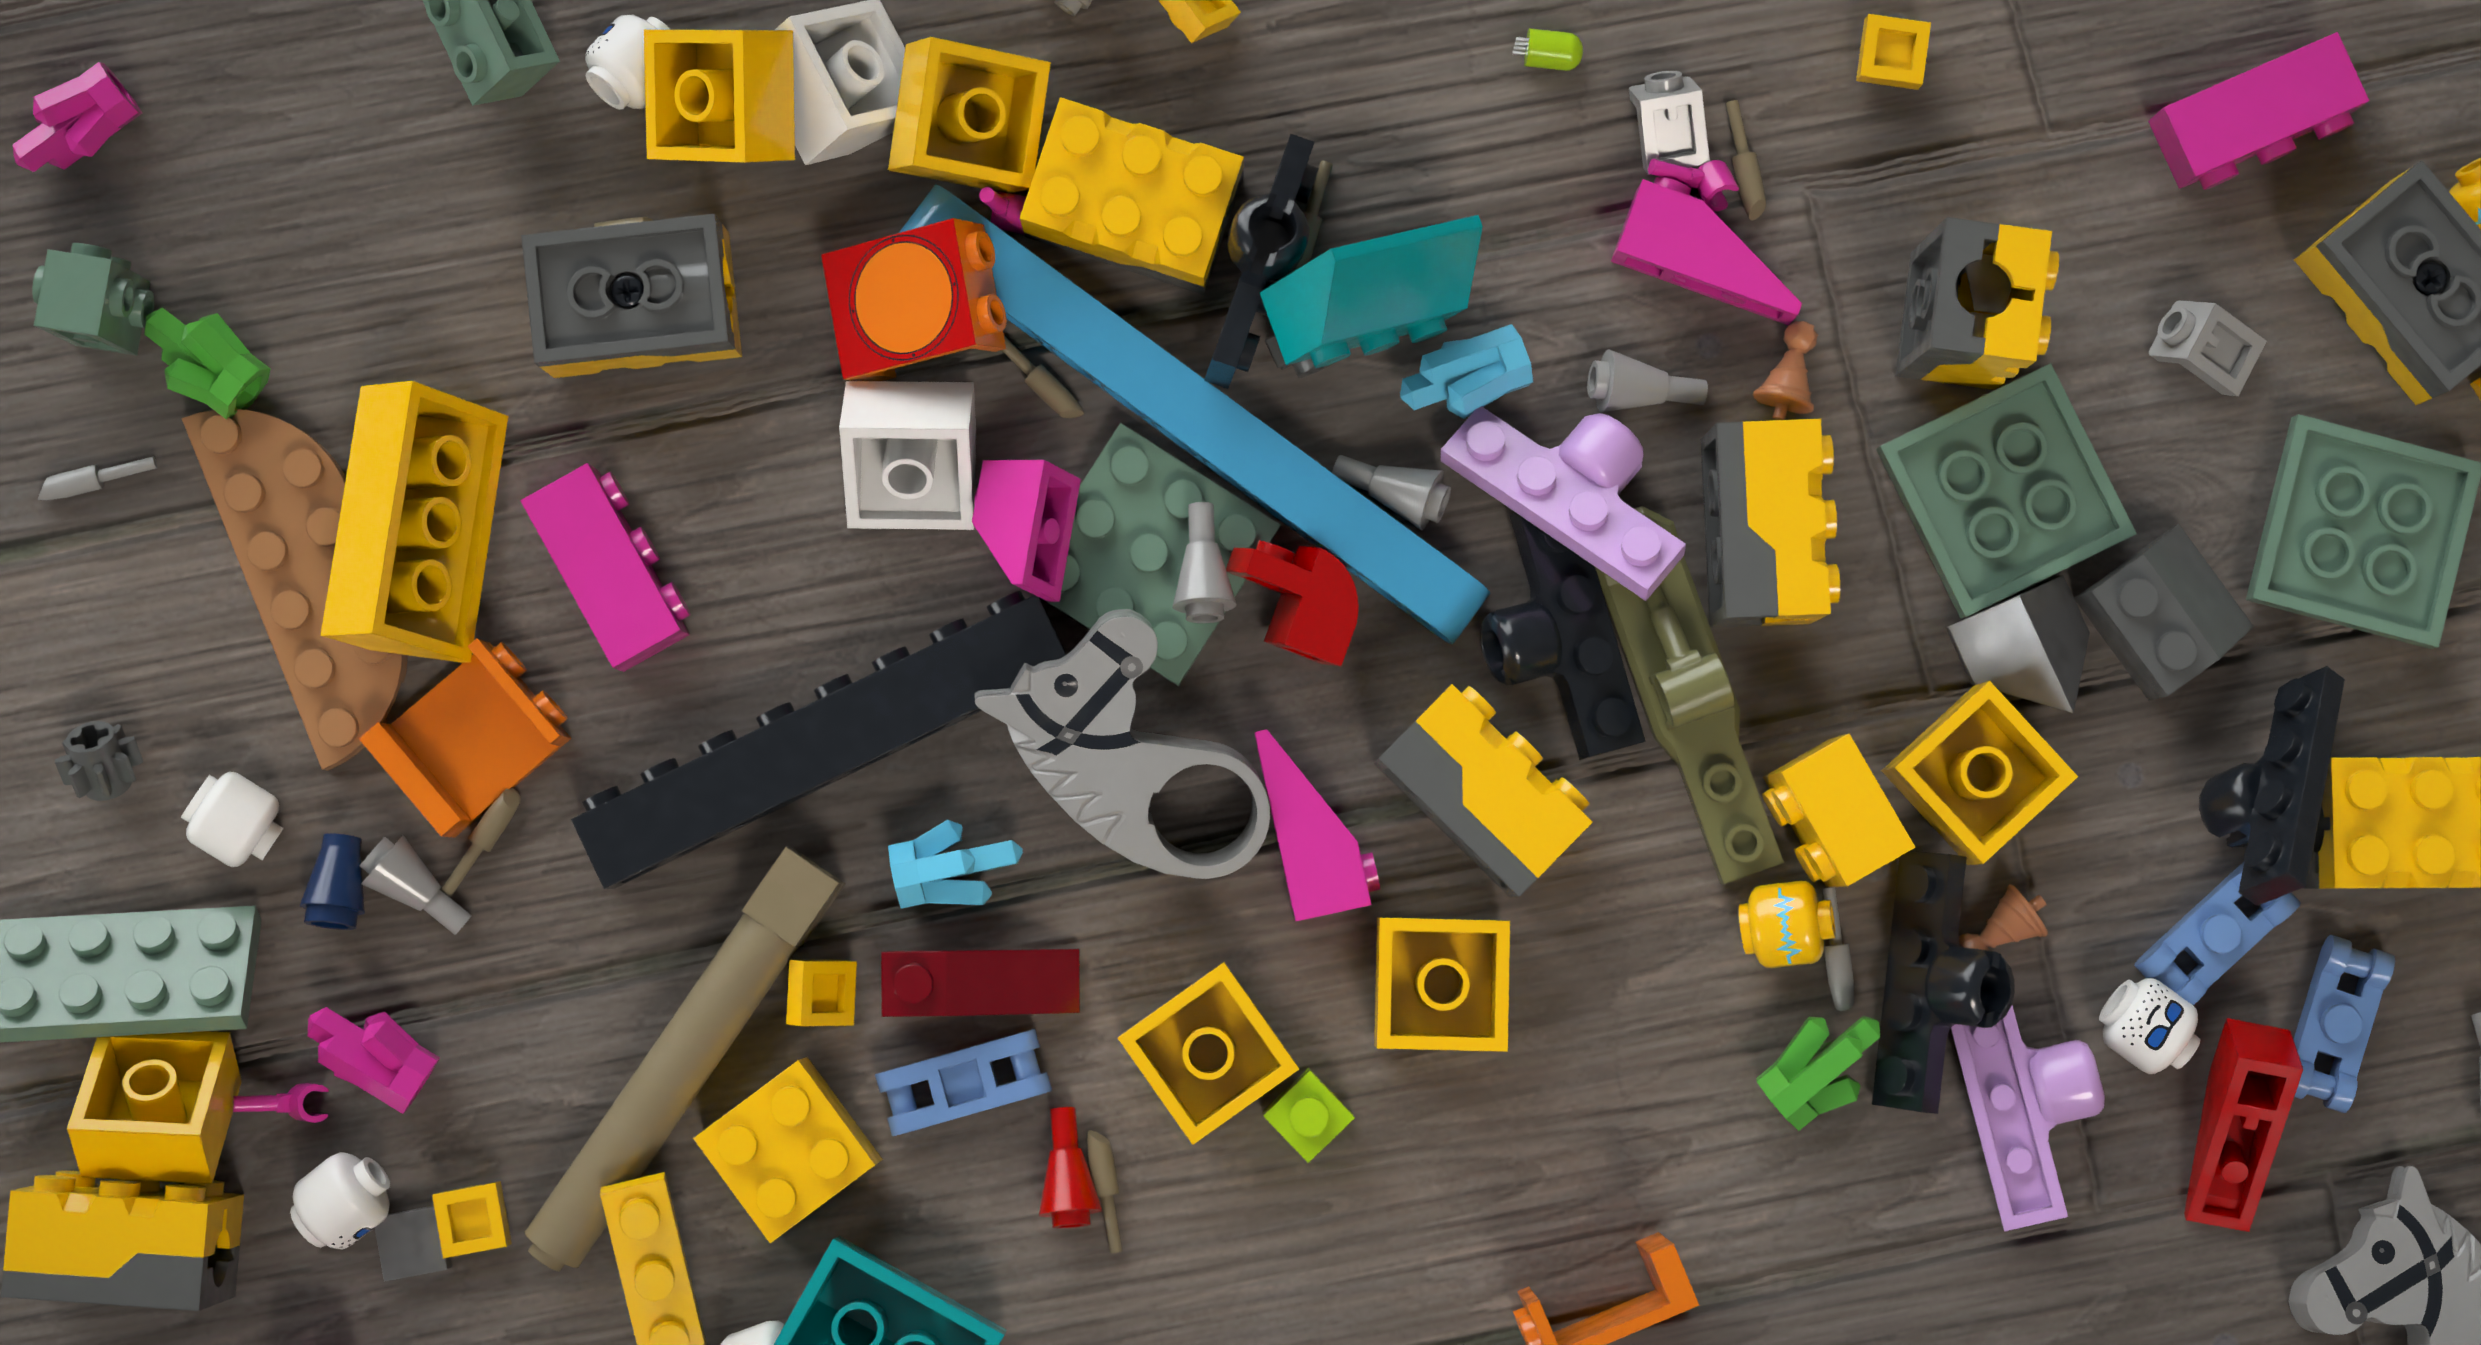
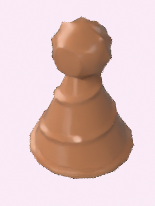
(1788, 383)
(2011, 922)

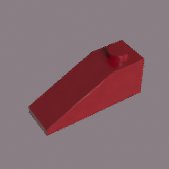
(980, 982)

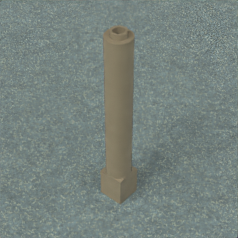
(684, 1055)

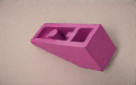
(1694, 249)
(1315, 847)

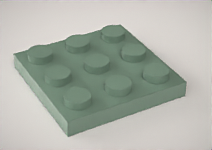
(2006, 491)
(2364, 531)
(1134, 538)

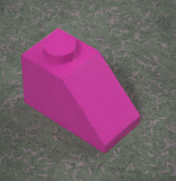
(1027, 521)

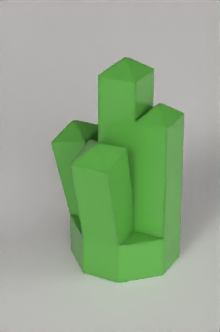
(207, 362)
(1804, 1075)

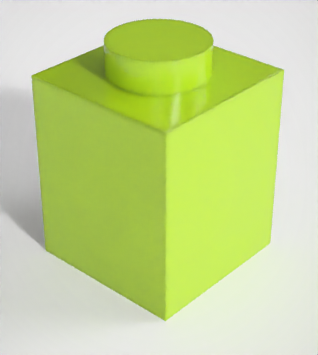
(1308, 1115)

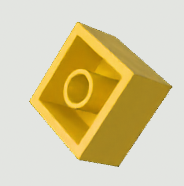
(719, 95)
(969, 115)
(1979, 773)
(1836, 813)
(1442, 984)
(1208, 1053)
(155, 1107)
(787, 1149)

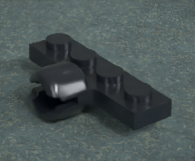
(1266, 246)
(1566, 637)
(2279, 797)
(1931, 983)

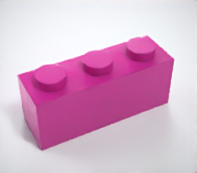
(2259, 113)
(607, 566)

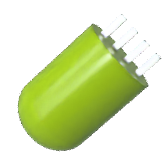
(1549, 49)

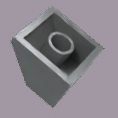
(2165, 614)

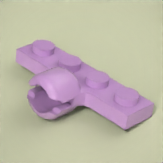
(1571, 492)
(2015, 1103)

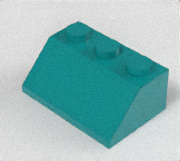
(1374, 293)
(870, 1302)

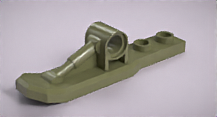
(1693, 713)

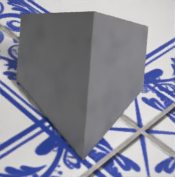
(2027, 645)

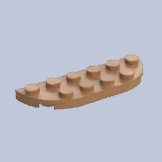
(282, 517)

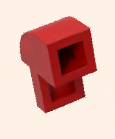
(1315, 602)

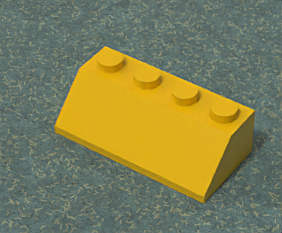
(414, 522)

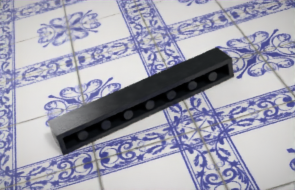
(814, 745)

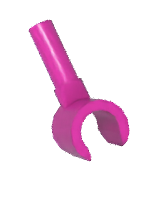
(1707, 179)
(1005, 209)
(282, 1103)

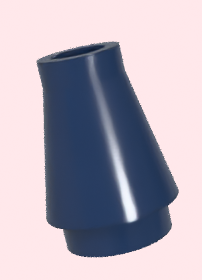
(335, 888)

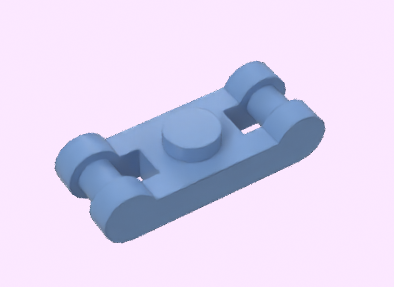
(2214, 937)
(2339, 1021)
(963, 1082)

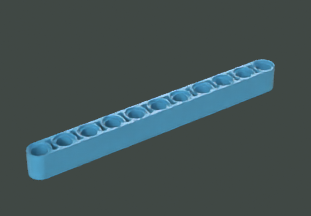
(1221, 432)

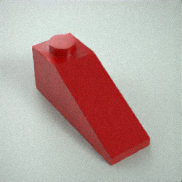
(2241, 1122)

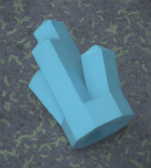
(1470, 372)
(922, 871)

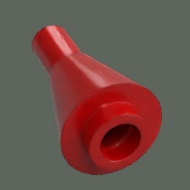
(1068, 1185)

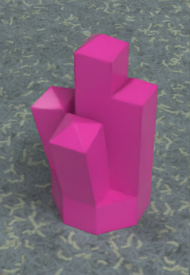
(75, 119)
(374, 1058)

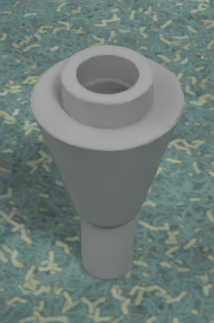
(1626, 383)
(1409, 492)
(1203, 581)
(403, 876)

